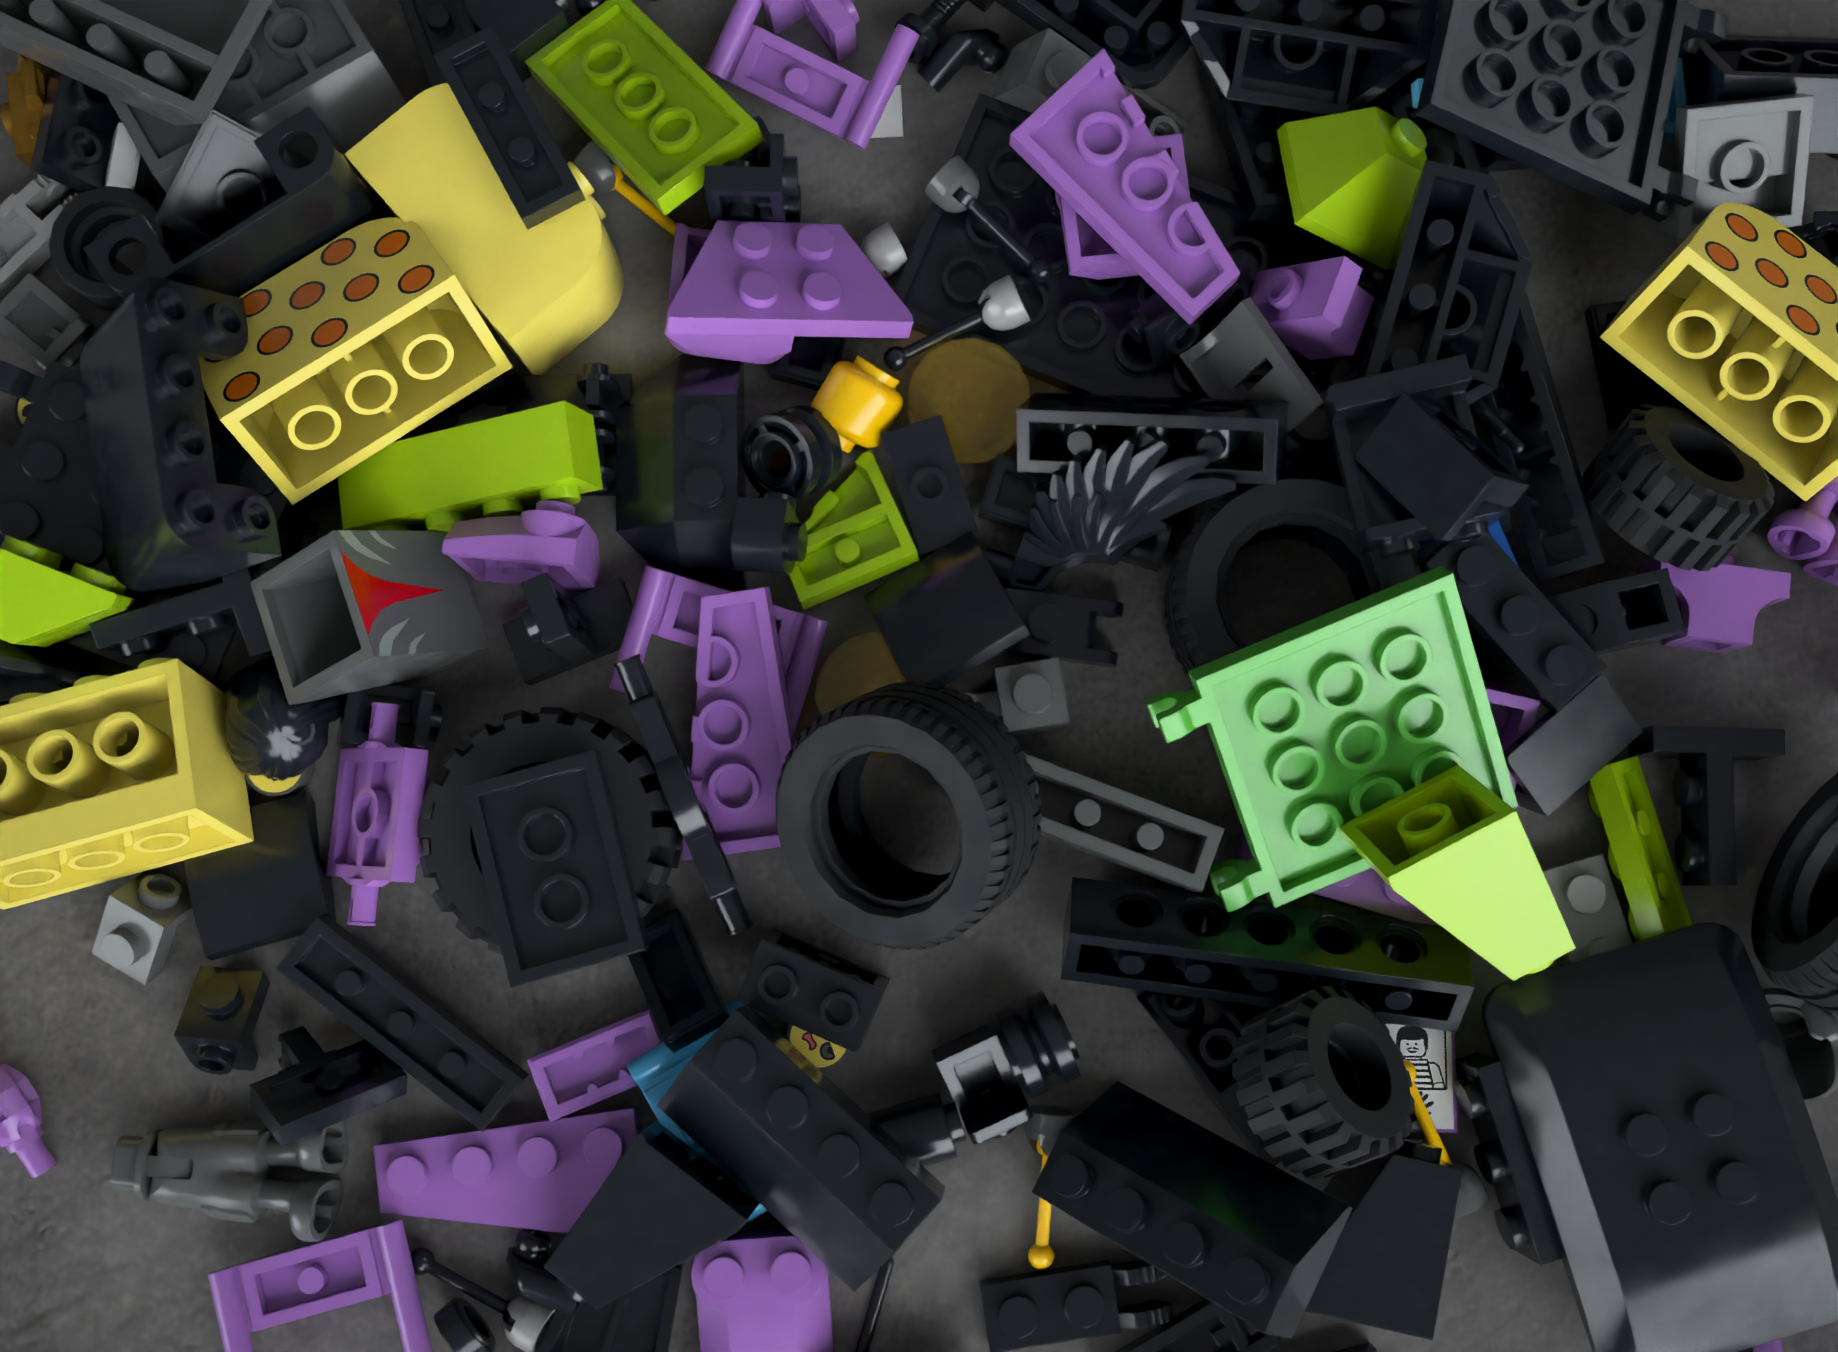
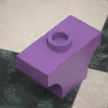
(1314, 306)
(1721, 603)

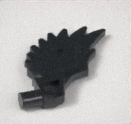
(1105, 510)

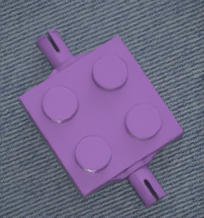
(377, 814)

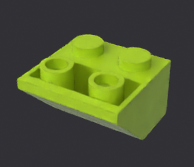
(48, 603)

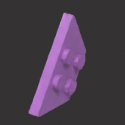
(785, 284)

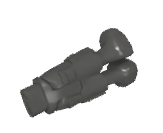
(228, 1175)

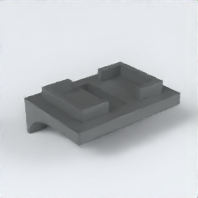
(1237, 350)

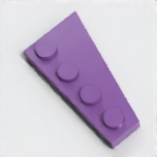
(509, 1173)

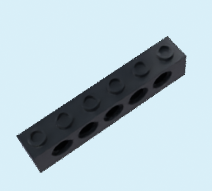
(1262, 952)

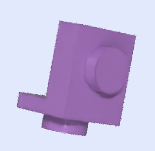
(830, 19)

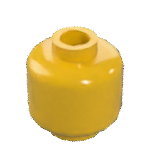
(859, 402)

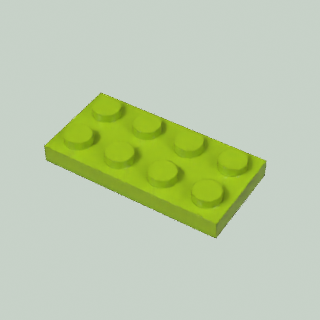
(643, 101)

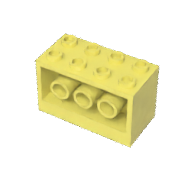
(115, 780)

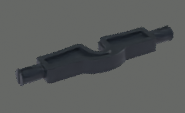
(679, 792)

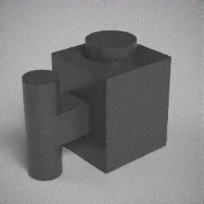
(1028, 697)

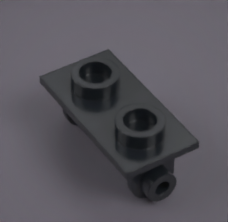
(1168, 332)

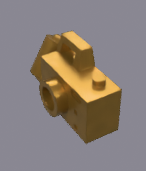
(25, 106)

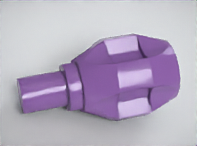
(22, 1122)

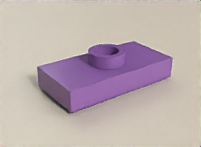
(592, 1065)

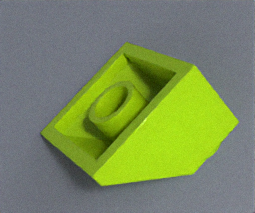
(1353, 177)

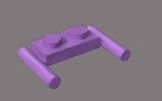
(805, 82)
(671, 609)
(319, 1280)

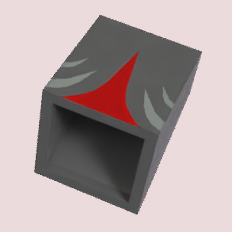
(367, 612)

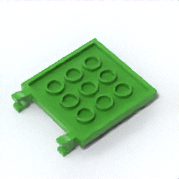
(1336, 726)

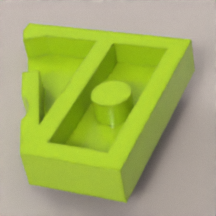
(852, 537)

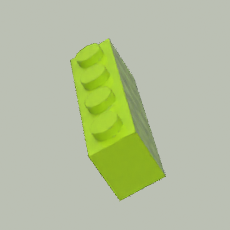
(474, 471)

